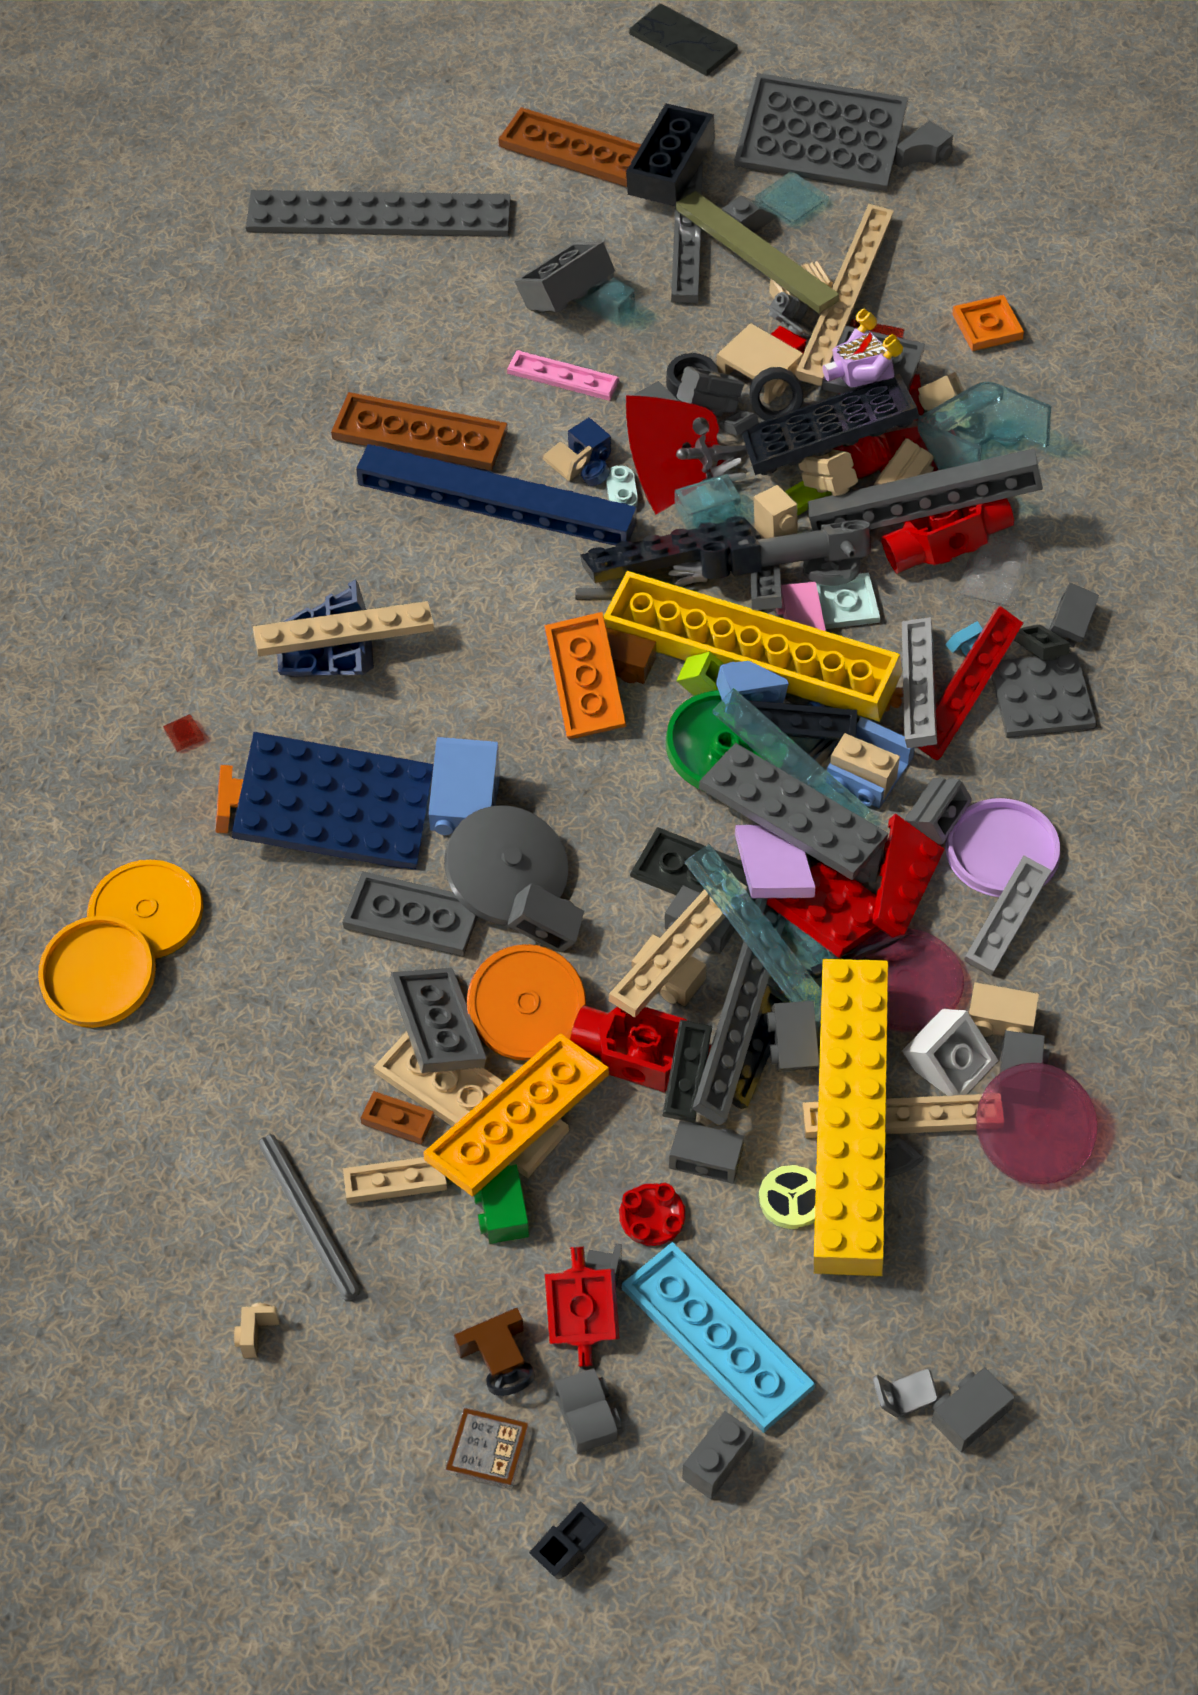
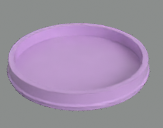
(993, 839)

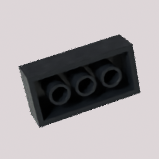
(670, 154)

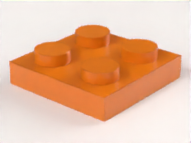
(987, 322)

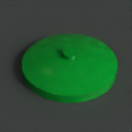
(698, 737)

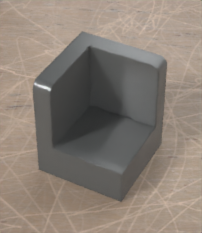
(602, 1260)

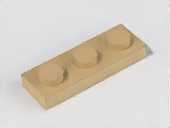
(391, 1180)

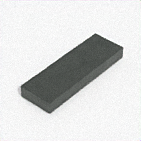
(686, 1070)

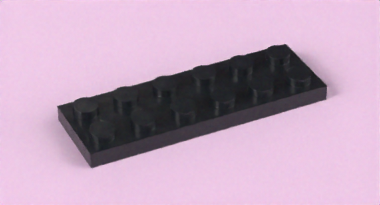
(661, 551)

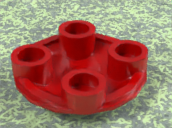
(652, 1213)

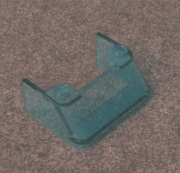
(982, 414)

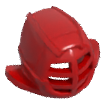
(868, 454)

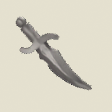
(714, 453)

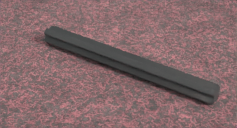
(309, 1217)

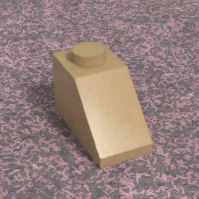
(940, 391)

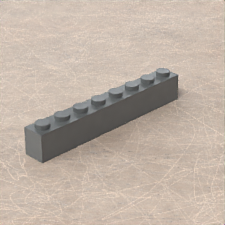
(932, 492)

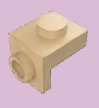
(251, 1318)

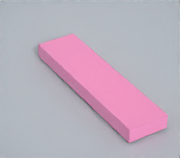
(563, 375)

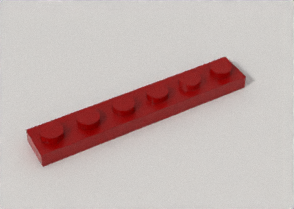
(972, 678)

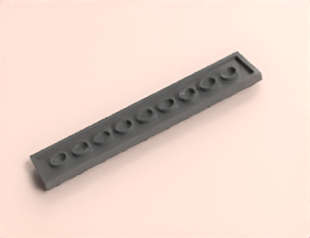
(378, 213)

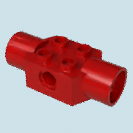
(945, 535)
(631, 1046)

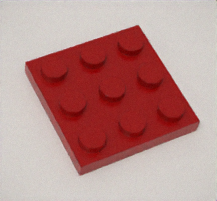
(837, 915)

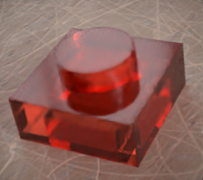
(183, 733)

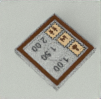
(487, 1448)

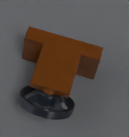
(499, 1351)

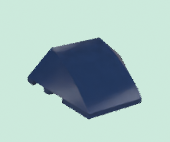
(331, 660)

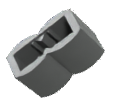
(586, 1410)

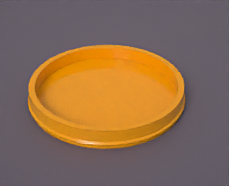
(154, 899)
(96, 971)

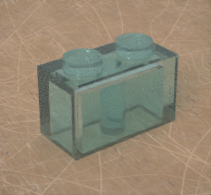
(707, 501)

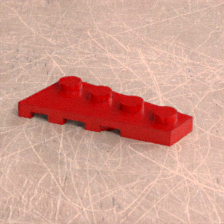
(905, 875)

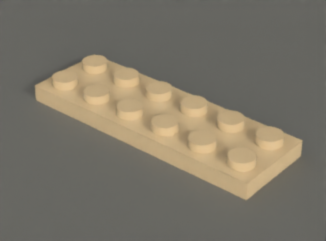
(456, 1094)

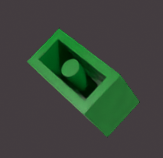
(503, 1207)

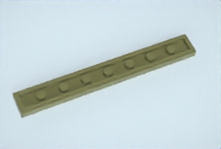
(757, 252)

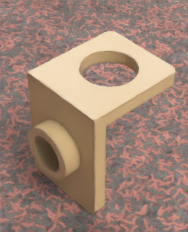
(566, 461)

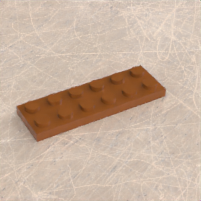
(569, 145)
(420, 431)

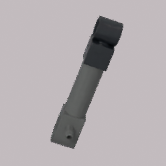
(750, 554)

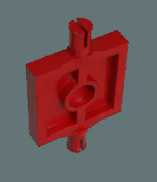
(582, 1306)

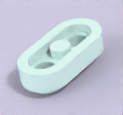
(622, 484)

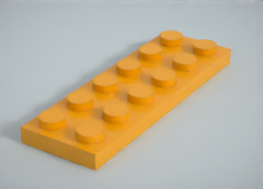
(515, 1114)

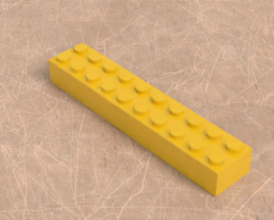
(812, 660)
(851, 1119)

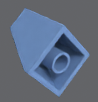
(462, 781)

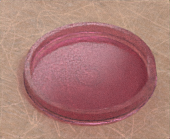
(921, 978)
(1036, 1123)

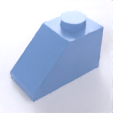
(751, 682)

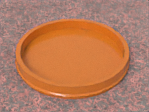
(524, 1000)

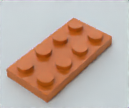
(585, 676)

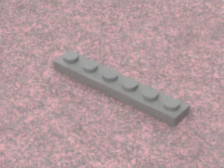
(919, 683)

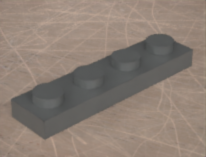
(766, 589)

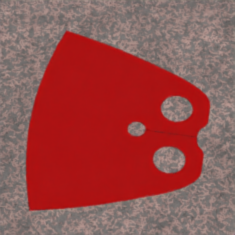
(655, 434)

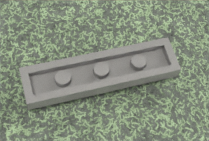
(1007, 915)

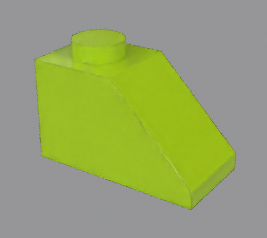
(700, 673)

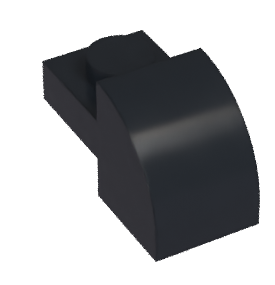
(567, 1543)

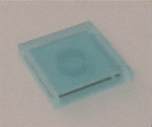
(792, 198)

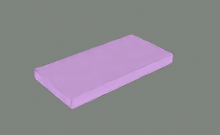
(773, 864)

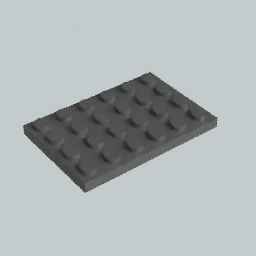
(821, 131)

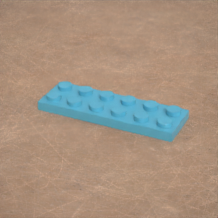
(718, 1337)

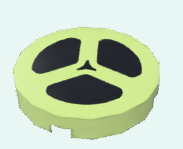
(789, 1196)

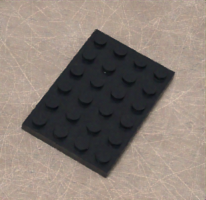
(829, 424)

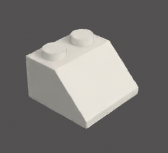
(951, 1052)

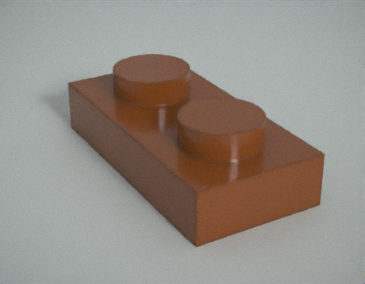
(397, 1117)

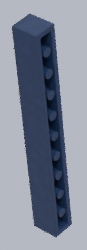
(496, 495)

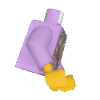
(863, 356)

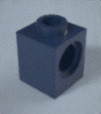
(590, 434)

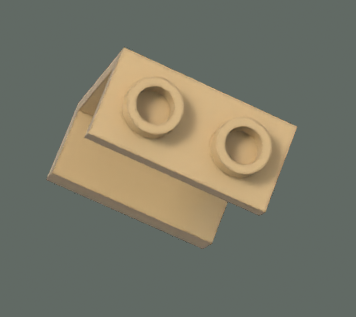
(756, 351)

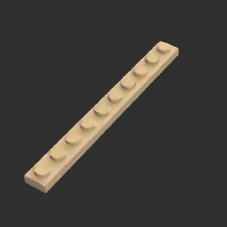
(849, 286)

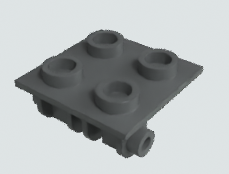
(790, 311)

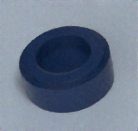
(595, 472)

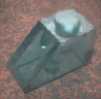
(611, 301)

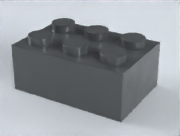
(565, 276)

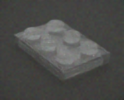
(996, 572)

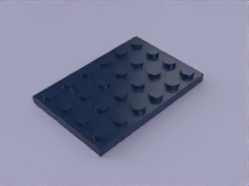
(333, 801)

